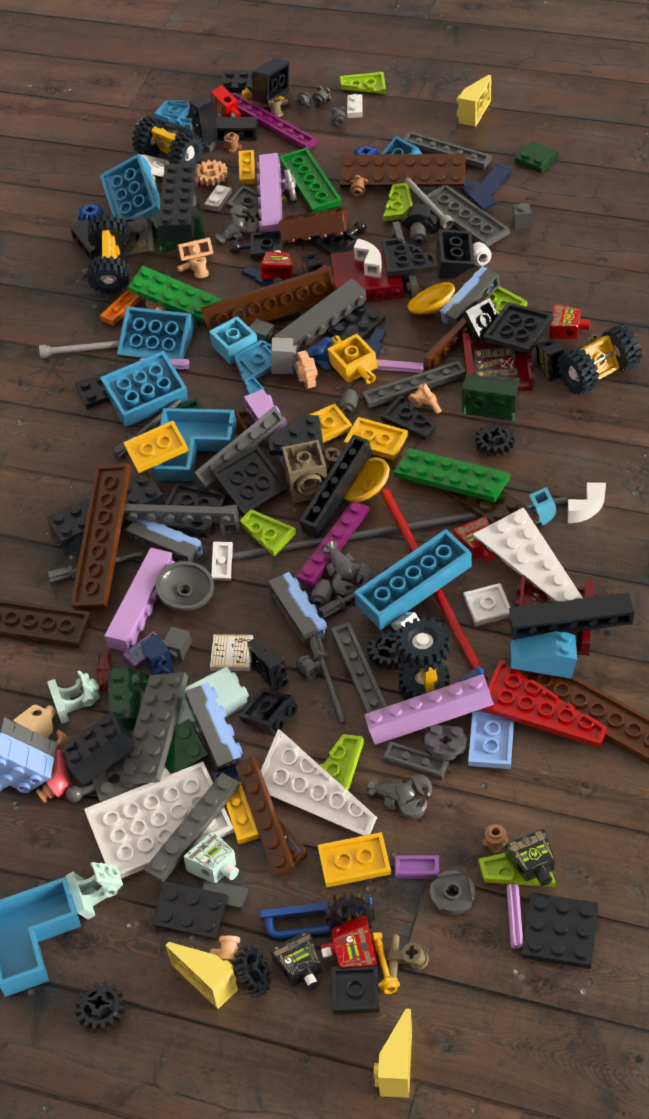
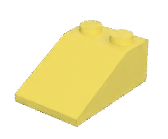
(474, 101)
(205, 972)
(393, 1069)

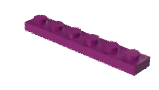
(340, 532)

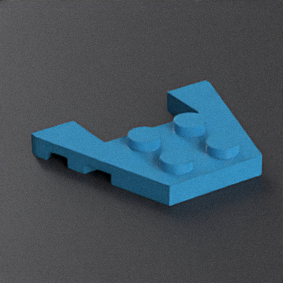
(174, 113)
(254, 363)

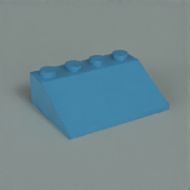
(131, 189)
(153, 331)
(144, 388)

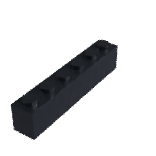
(335, 486)
(571, 615)

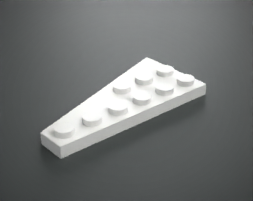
(526, 552)
(305, 784)

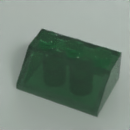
(126, 694)

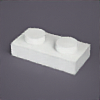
(354, 106)
(218, 198)
(222, 561)

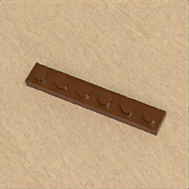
(446, 344)
(265, 817)

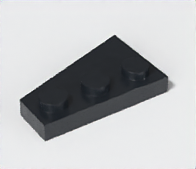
(404, 416)

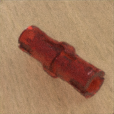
(102, 670)

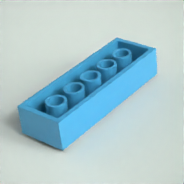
(413, 579)

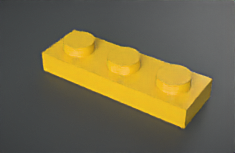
(246, 167)
(241, 817)

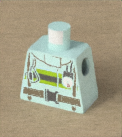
(211, 859)

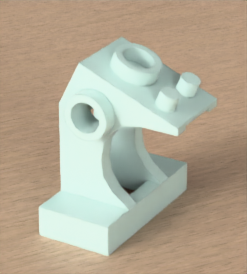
(61, 696)
(84, 891)

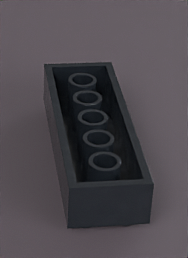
(178, 202)
(70, 522)

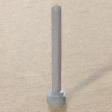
(445, 220)
(46, 351)

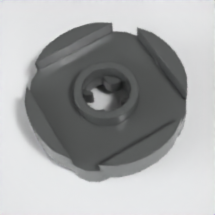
(452, 735)
(452, 904)

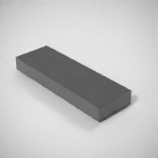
(415, 760)

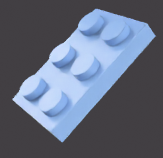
(490, 741)

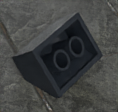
(454, 253)

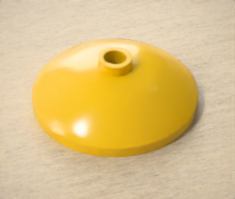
(431, 299)
(369, 480)

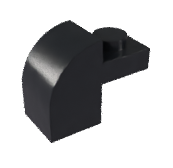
(421, 214)

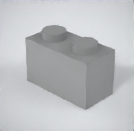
(282, 355)

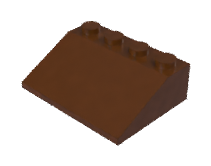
(314, 224)

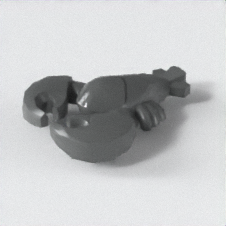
(237, 225)
(345, 569)
(401, 793)

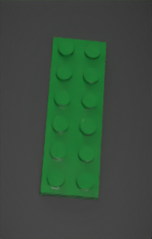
(310, 180)
(171, 293)
(452, 475)

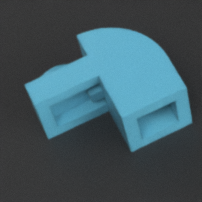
(543, 505)

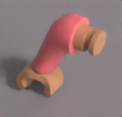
(60, 775)

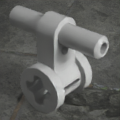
(289, 184)

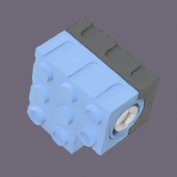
(24, 757)

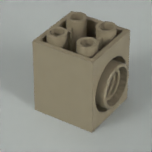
(304, 470)

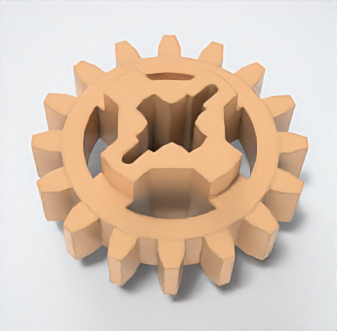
(211, 172)
(306, 369)

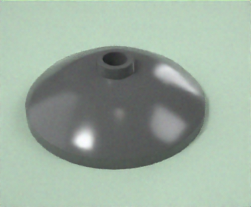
(184, 578)

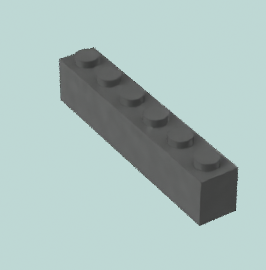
(324, 314)

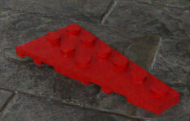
(539, 708)

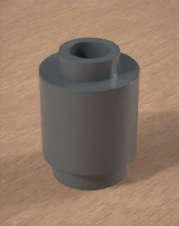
(417, 234)
(348, 402)
(321, 593)

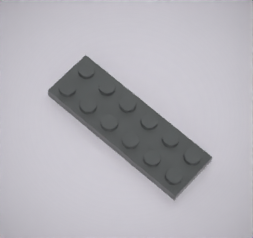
(468, 216)
(154, 728)

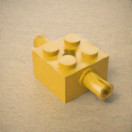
(353, 358)

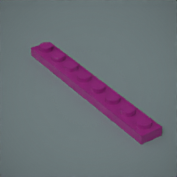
(275, 123)

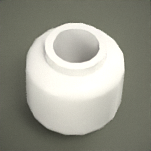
(481, 254)

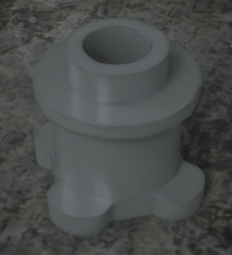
(321, 96)
(302, 101)
(339, 117)
(308, 667)

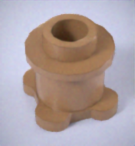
(232, 142)
(357, 185)
(495, 838)

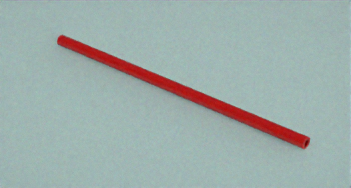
(439, 595)

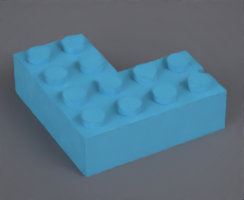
(201, 432)
(23, 924)

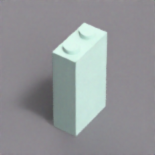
(229, 693)

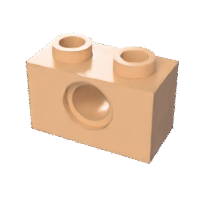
(195, 249)

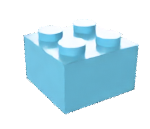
(232, 338)

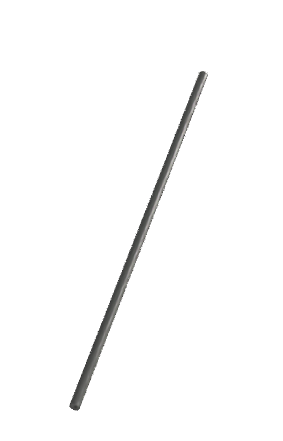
(375, 532)

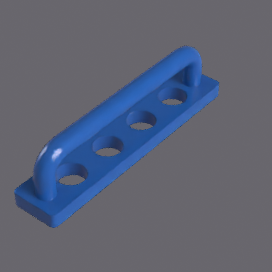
(270, 914)

